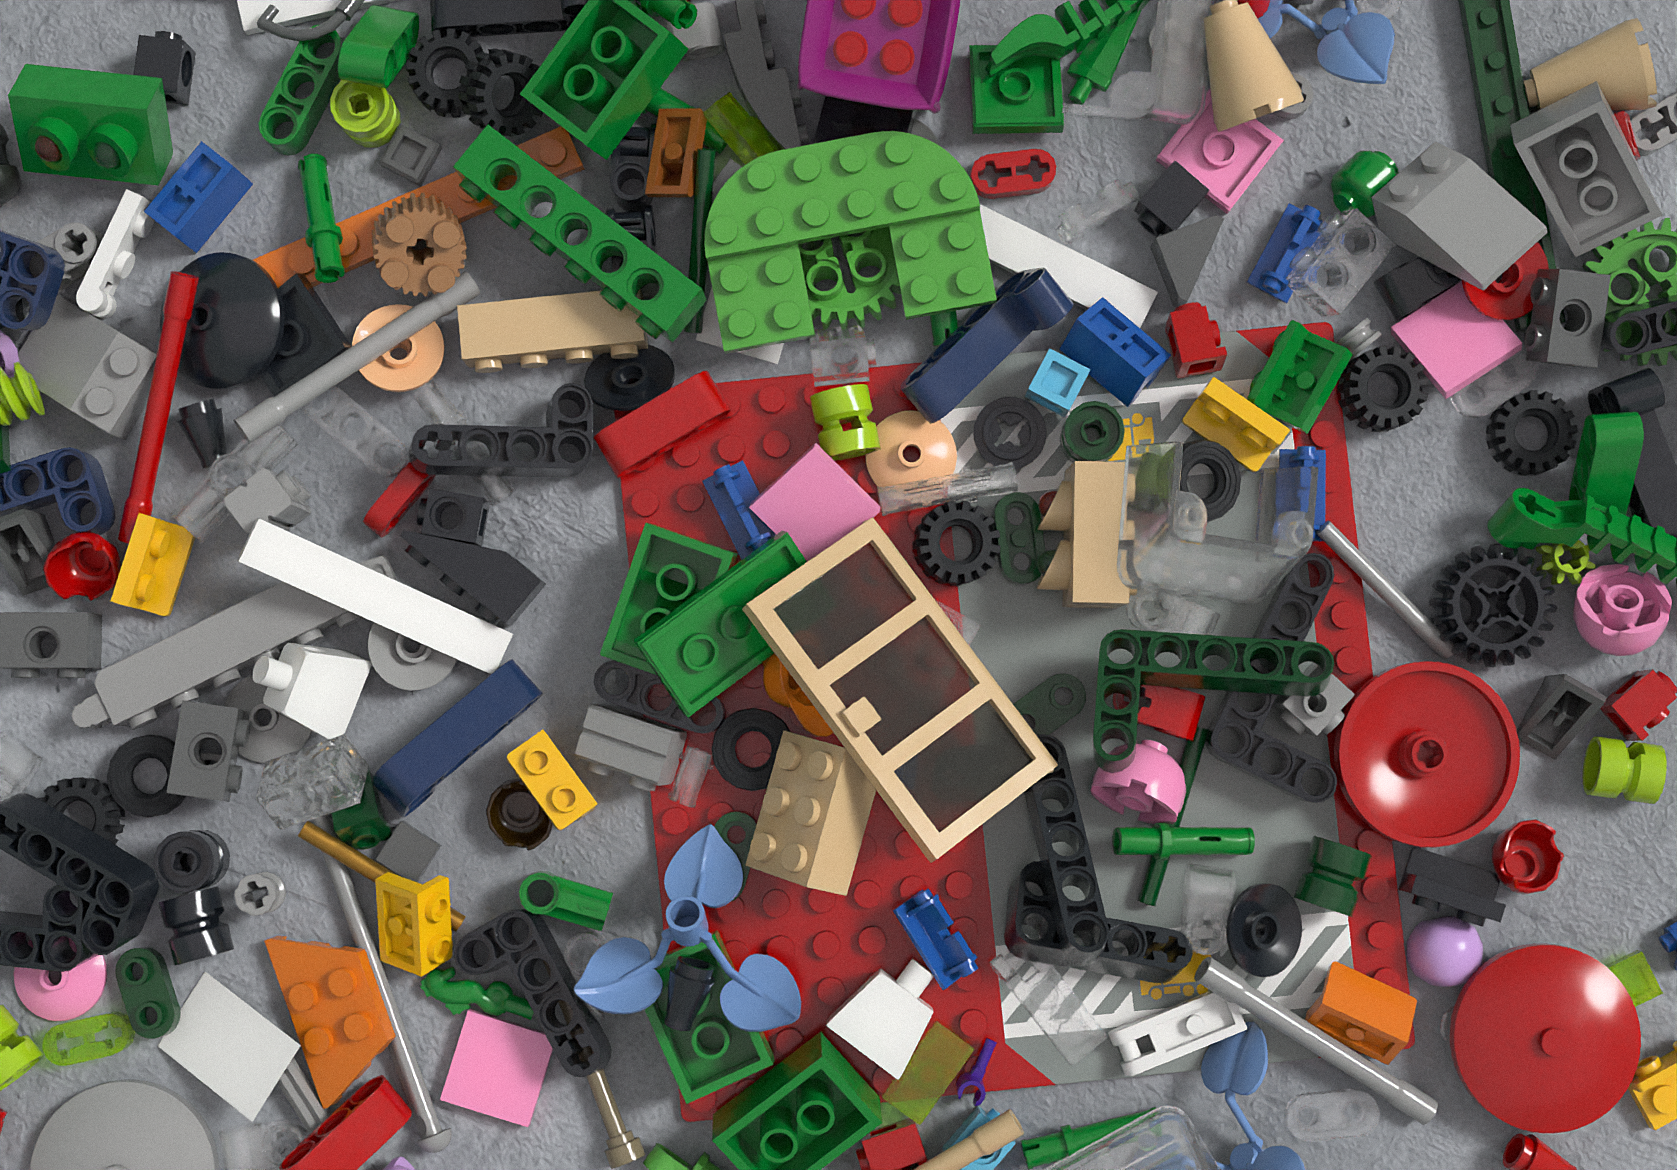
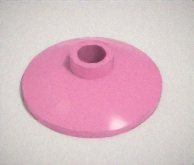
(70, 998)

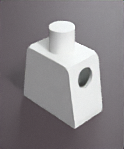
(313, 686)
(886, 1017)

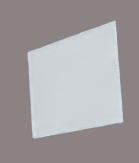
(229, 1046)

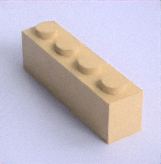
(546, 329)

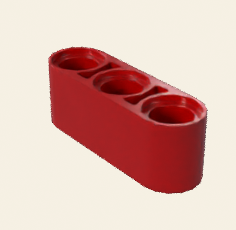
(662, 423)
(352, 1130)

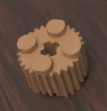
(424, 269)

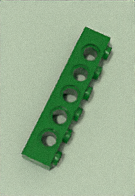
(495, 157)

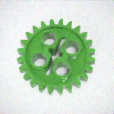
(869, 249)
(1615, 263)

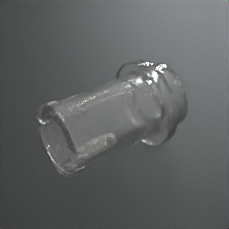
(690, 776)

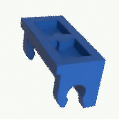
(198, 197)
(1115, 351)

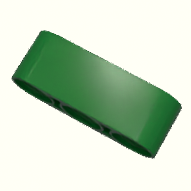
(378, 46)
(305, 112)
(1608, 459)

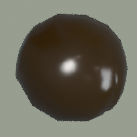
(517, 816)

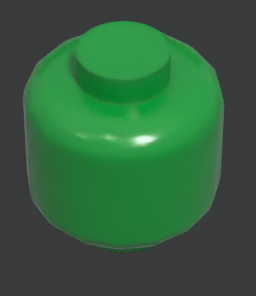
(1360, 180)

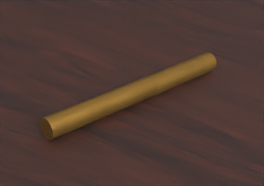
(355, 859)

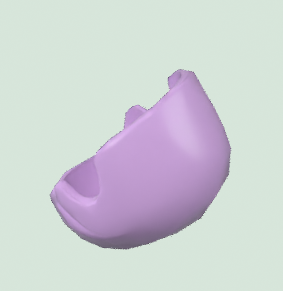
(1444, 951)

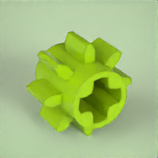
(1551, 563)

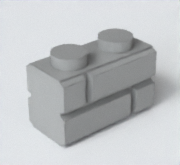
(271, 498)
(630, 745)

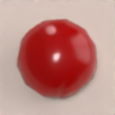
(82, 566)
(1527, 857)

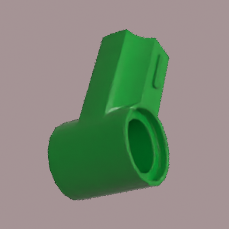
(571, 901)

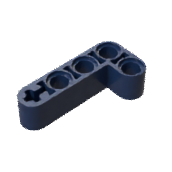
(19, 282)
(1023, 305)
(56, 487)
(455, 737)

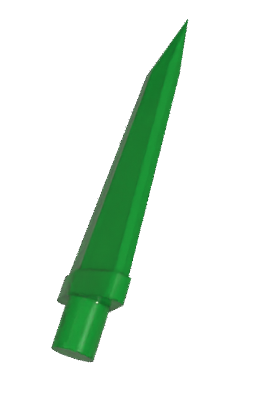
(1099, 60)

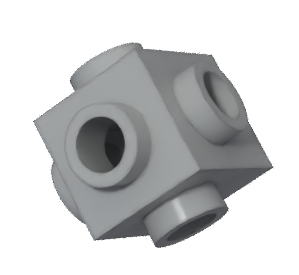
(1326, 710)

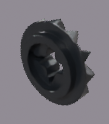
(1012, 412)

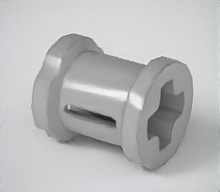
(251, 883)

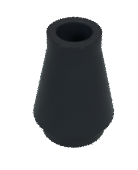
(204, 430)
(687, 990)

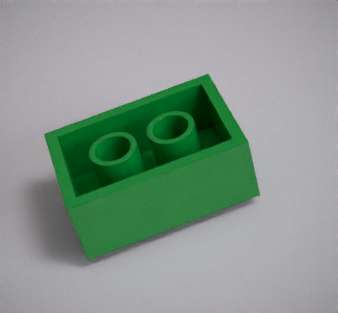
(604, 72)
(714, 1049)
(798, 1112)

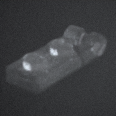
(1052, 1006)

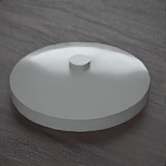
(126, 1128)

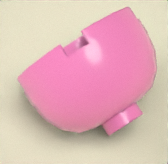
(1621, 610)
(1149, 785)

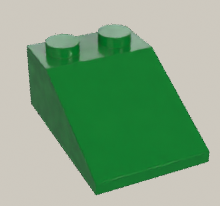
(662, 576)

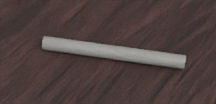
(1385, 589)

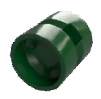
(1092, 432)
(1332, 875)

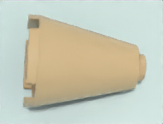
(1611, 59)
(1244, 67)

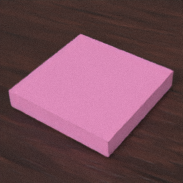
(1222, 159)
(1455, 341)
(814, 503)
(498, 1068)

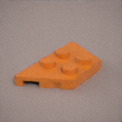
(332, 1009)

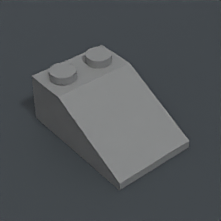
(1585, 169)
(1456, 216)
(90, 368)

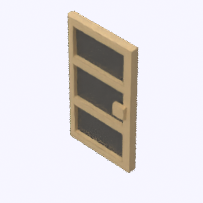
(900, 688)

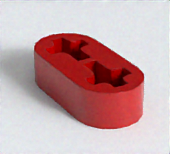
(1014, 184)
(397, 500)

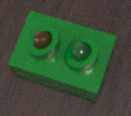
(91, 124)

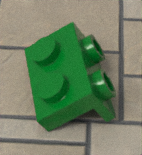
(1298, 377)

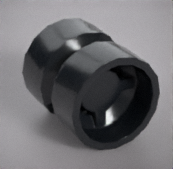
(191, 860)
(196, 925)

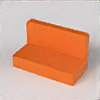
(1363, 1013)

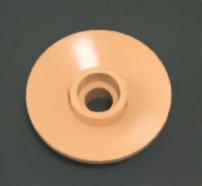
(419, 366)
(907, 429)

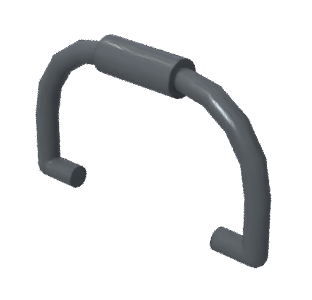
(344, 11)

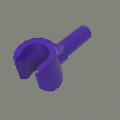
(977, 1073)

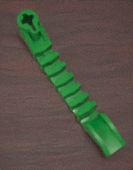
(1056, 38)
(1534, 519)

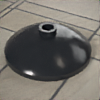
(241, 324)

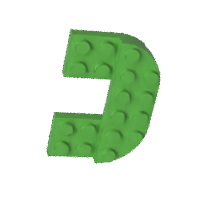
(833, 193)

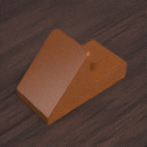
(674, 152)

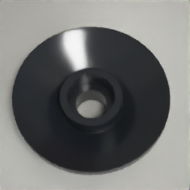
(629, 381)
(1264, 930)

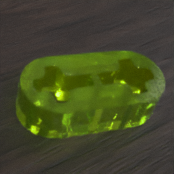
(91, 1048)

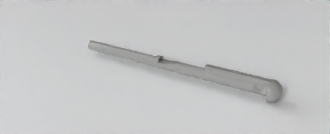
(432, 1136)

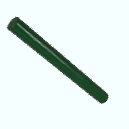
(701, 207)
(1157, 868)

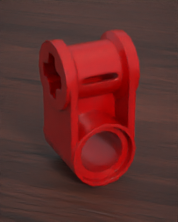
(1167, 710)

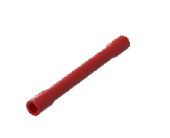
(176, 312)

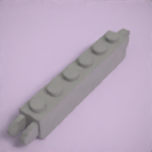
(211, 653)

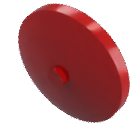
(1427, 754)
(1545, 1038)

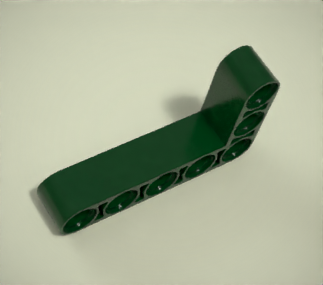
(1192, 673)

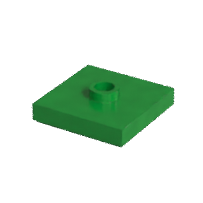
(1017, 99)

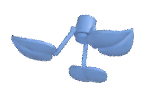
(1351, 45)
(708, 873)
(1239, 1067)

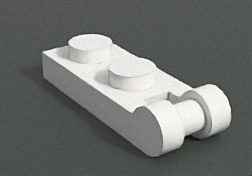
(114, 256)
(1177, 1031)

